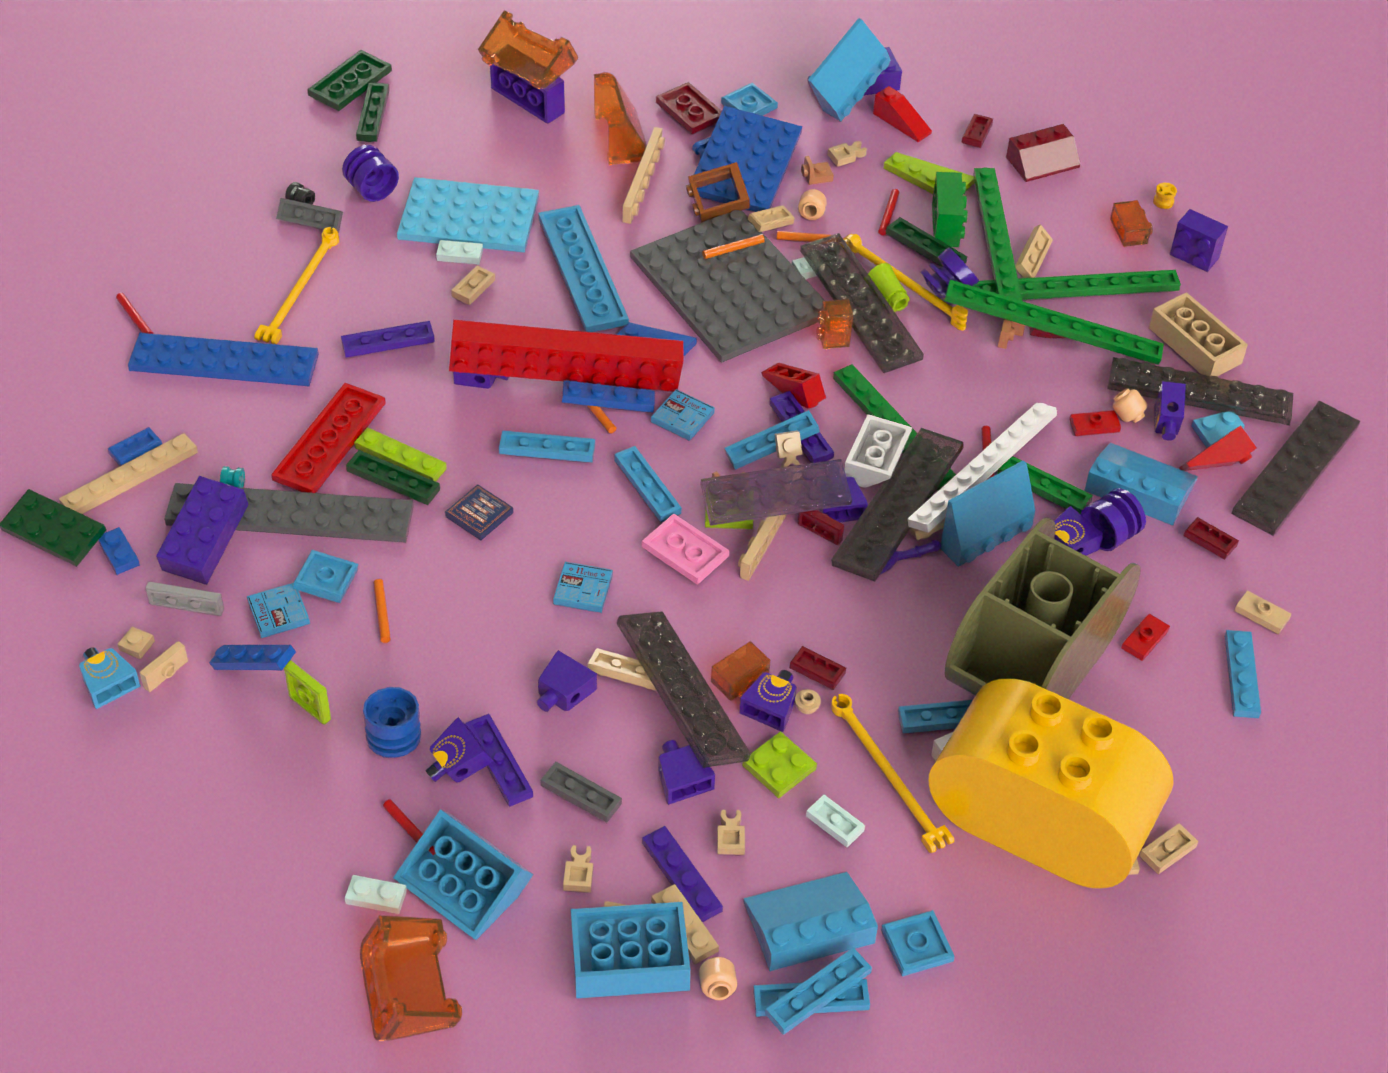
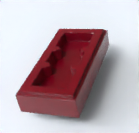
(977, 130)
(822, 525)
(1211, 538)
(817, 667)

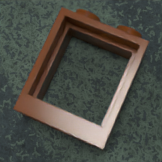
(716, 175)

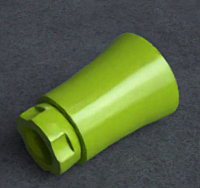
(889, 286)

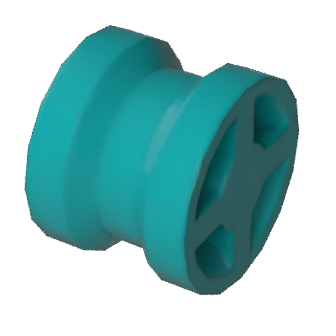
(233, 477)

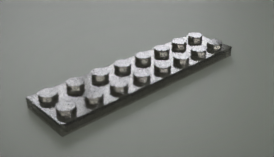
(872, 315)
(1204, 390)
(1295, 468)
(885, 518)
(683, 689)

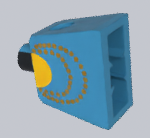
(107, 676)

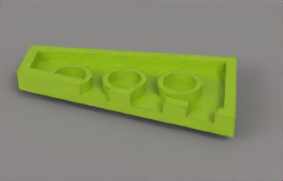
(919, 171)

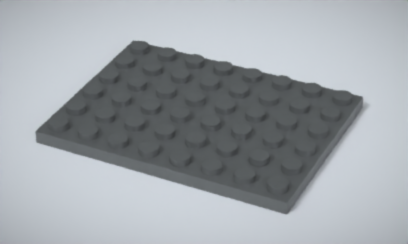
(734, 297)

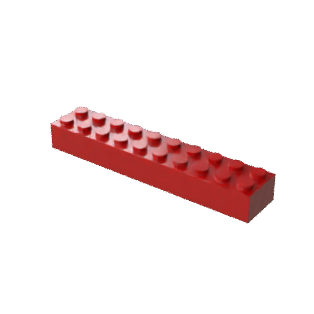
(565, 355)

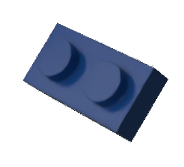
(118, 551)

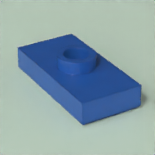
(134, 446)

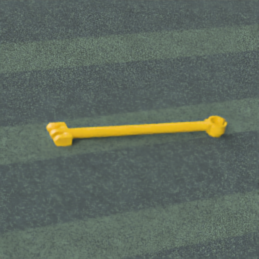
(957, 313)
(272, 332)
(932, 834)

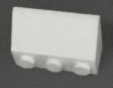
(876, 451)

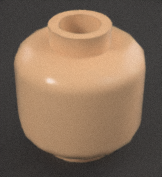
(812, 204)
(1129, 405)
(718, 978)

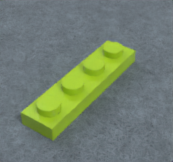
(400, 454)

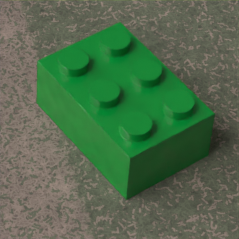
(949, 207)

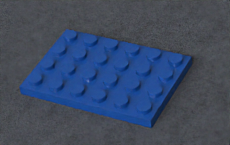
(758, 146)

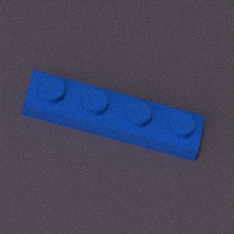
(608, 396)
(252, 657)

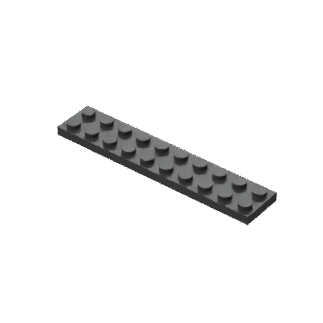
(314, 514)

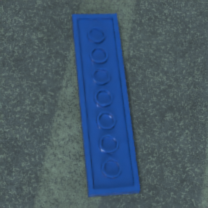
(223, 359)

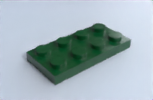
(349, 80)
(52, 527)

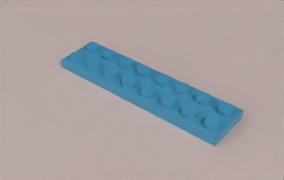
(583, 269)

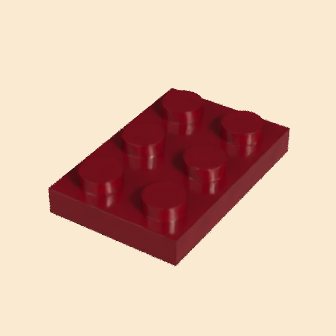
(689, 107)

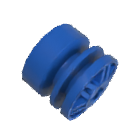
(392, 722)

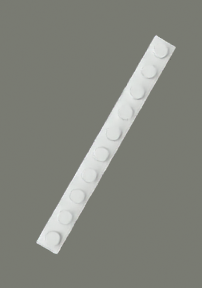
(983, 466)

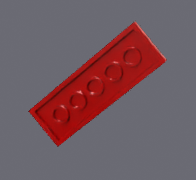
(328, 439)

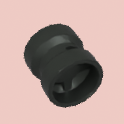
(299, 193)

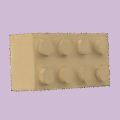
(1198, 336)

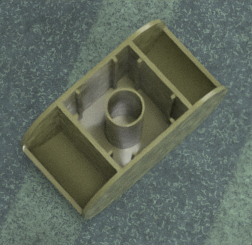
(1041, 617)

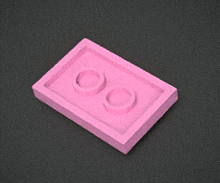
(685, 548)

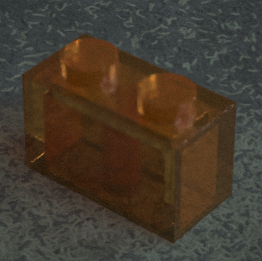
(1131, 223)
(835, 324)
(739, 670)

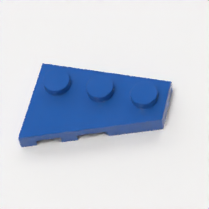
(637, 330)

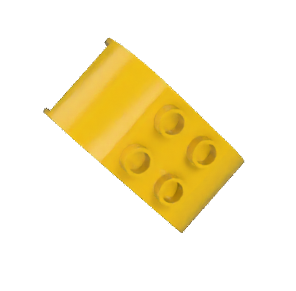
(1051, 782)

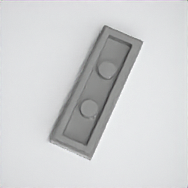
(185, 598)

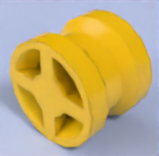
(1165, 195)

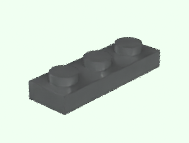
(309, 214)
(581, 792)

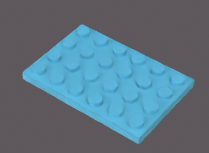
(468, 213)

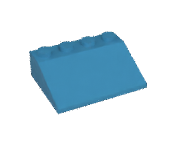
(849, 70)
(1156, 485)
(988, 515)
(466, 877)
(811, 920)
(630, 950)

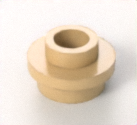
(805, 706)

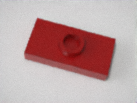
(1095, 423)
(1145, 637)

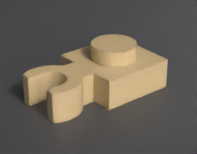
(845, 154)
(788, 447)
(731, 835)
(578, 872)

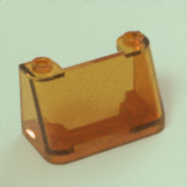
(526, 52)
(625, 132)
(406, 978)

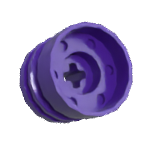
(370, 173)
(952, 269)
(1116, 516)

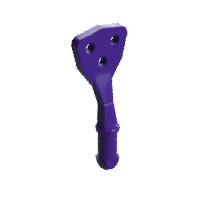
(917, 551)

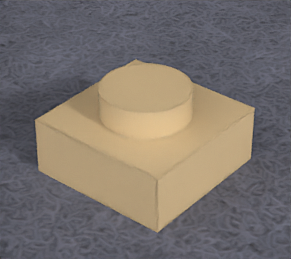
(136, 642)

